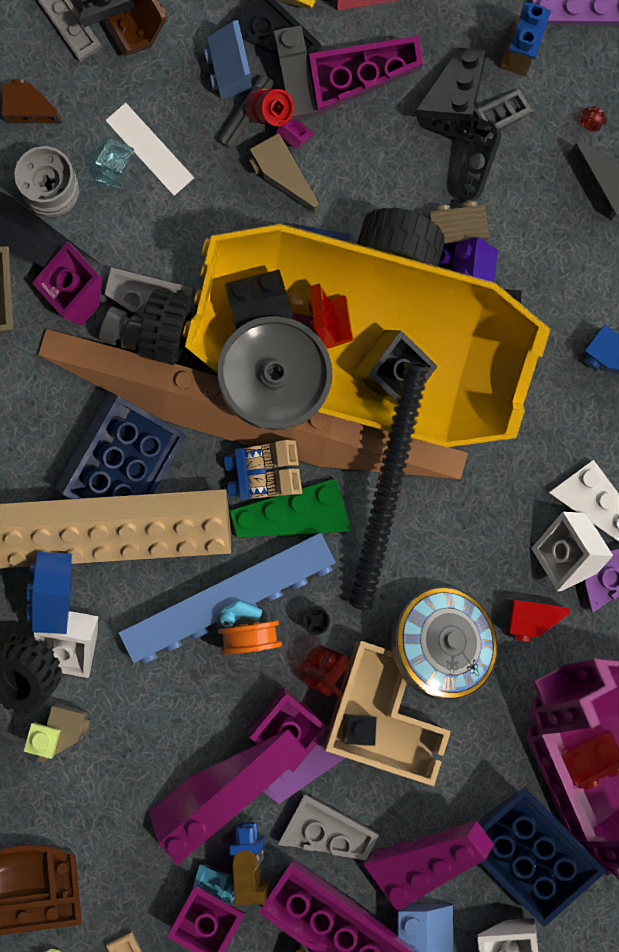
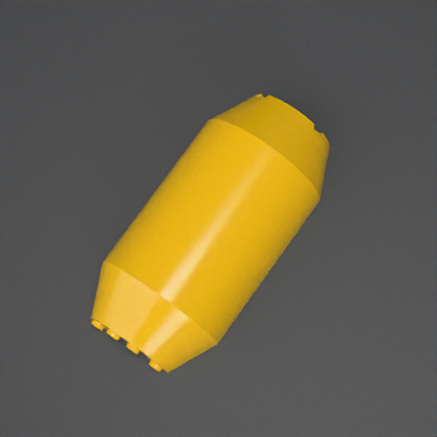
(461, 322)

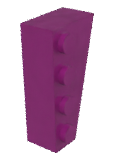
(360, 69)
(424, 864)

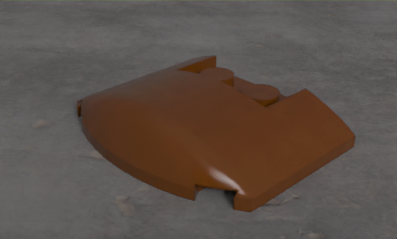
(38, 889)

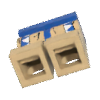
(255, 473)

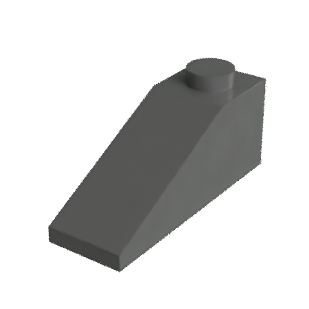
(602, 175)

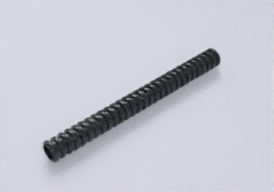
(388, 486)

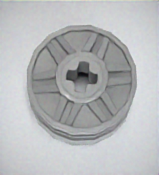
(46, 166)

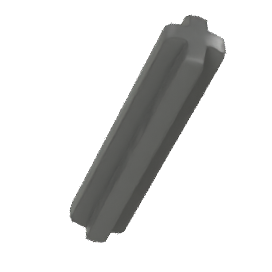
(241, 119)

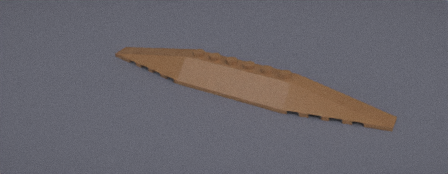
(195, 402)

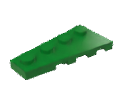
(314, 511)

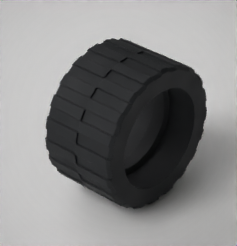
(403, 235)

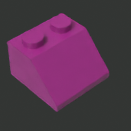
(290, 714)
(205, 922)

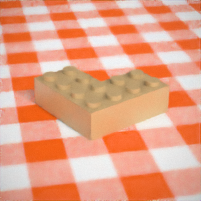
(402, 743)

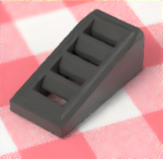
(485, 112)

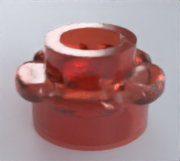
(593, 118)

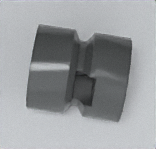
(121, 329)

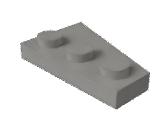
(327, 830)

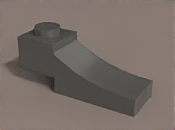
(296, 71)

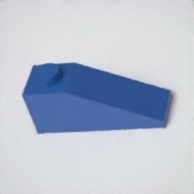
(603, 351)

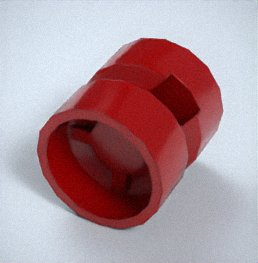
(269, 106)

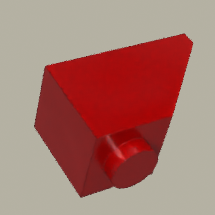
(533, 619)

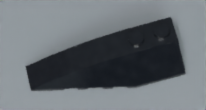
(30, 236)

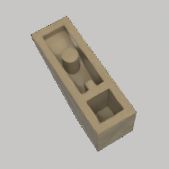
(280, 170)

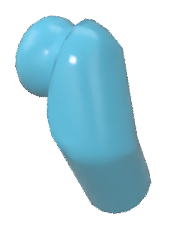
(238, 610)

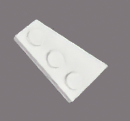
(592, 494)

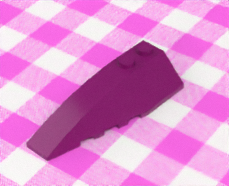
(219, 793)
(325, 917)

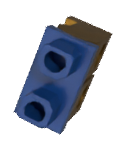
(525, 38)
(247, 866)

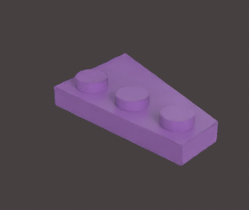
(604, 585)
(313, 766)

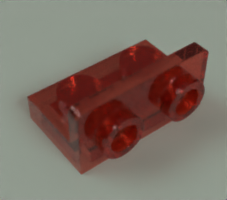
(592, 760)

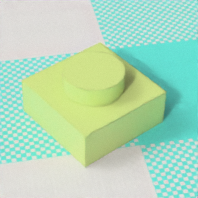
(42, 740)

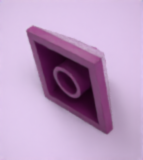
(70, 285)

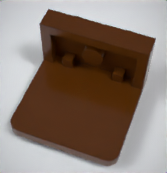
(137, 27)

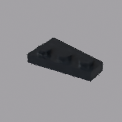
(260, 20)
(456, 88)

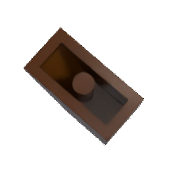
(26, 104)

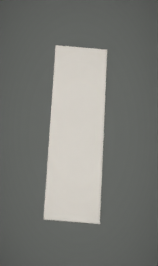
(150, 149)

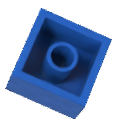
(50, 592)

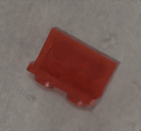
(323, 669)

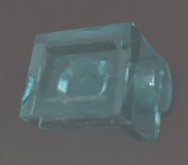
(113, 163)

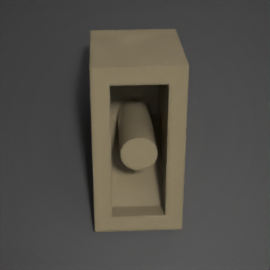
(72, 724)

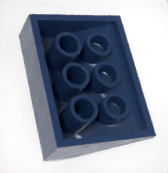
(120, 453)
(537, 857)

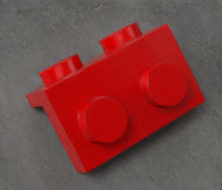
(330, 317)

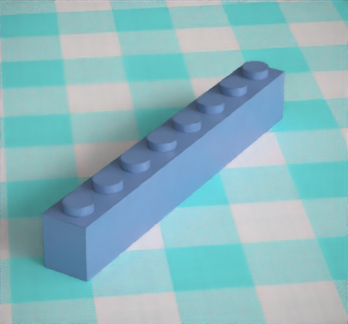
(248, 586)

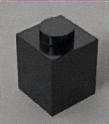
(359, 729)

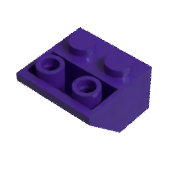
(471, 258)

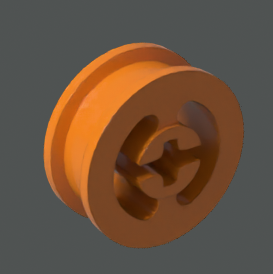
(249, 637)

